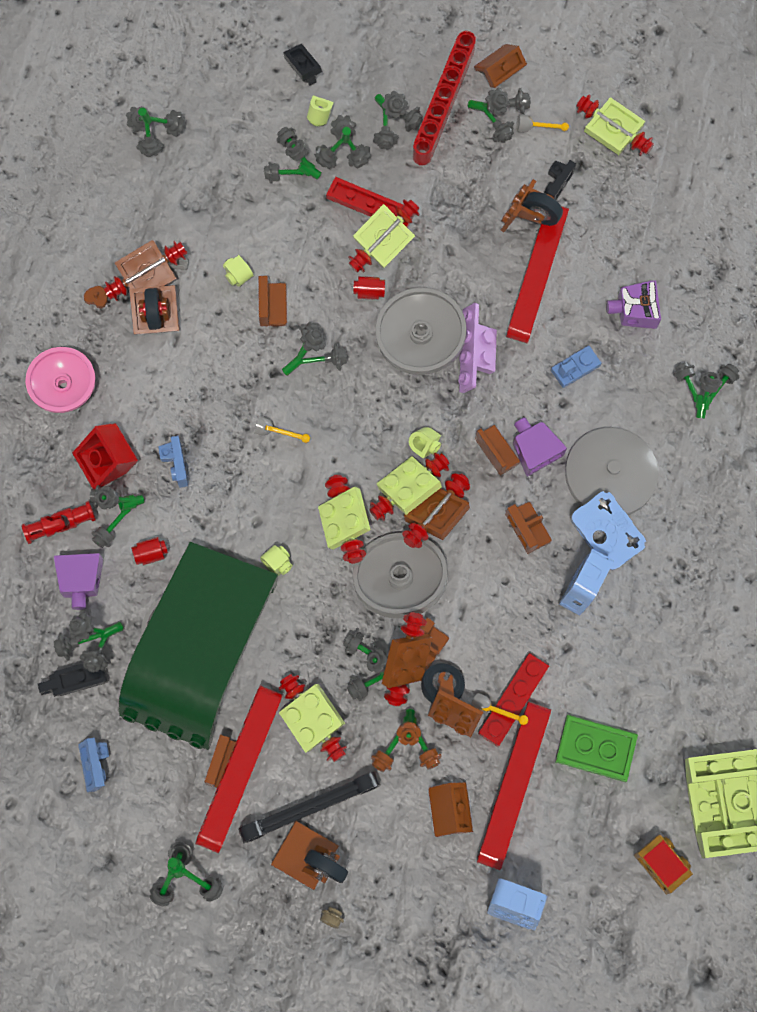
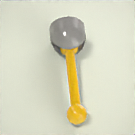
(525, 123)
(264, 427)
(484, 704)

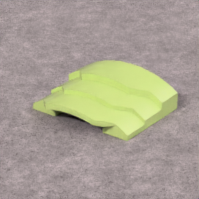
(724, 802)

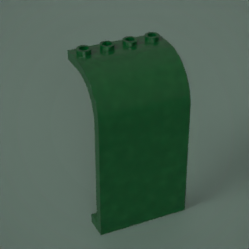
(194, 645)

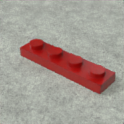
(360, 198)
(514, 699)

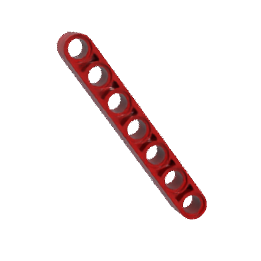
(440, 105)
(535, 280)
(238, 769)
(513, 787)

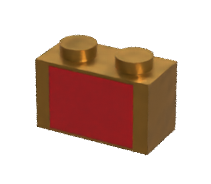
(664, 864)

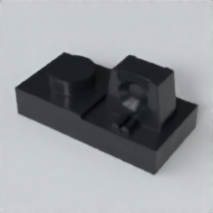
(303, 63)
(562, 174)

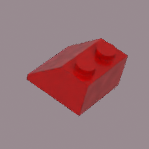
(104, 455)

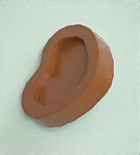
(96, 296)

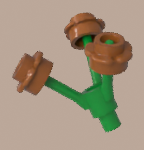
(409, 734)

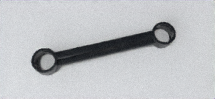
(261, 827)

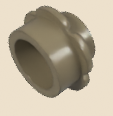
(331, 917)

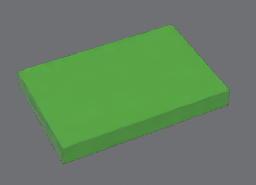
(596, 748)

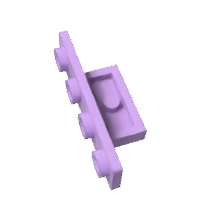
(478, 350)

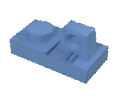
(576, 366)
(173, 452)
(91, 753)

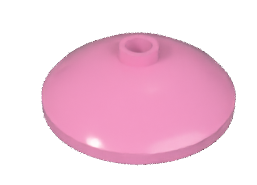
(58, 367)

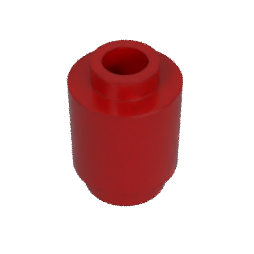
(369, 288)
(149, 551)

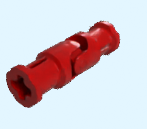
(55, 523)

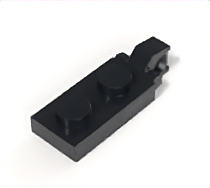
(71, 680)

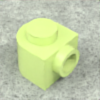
(317, 115)
(237, 271)
(425, 442)
(277, 560)

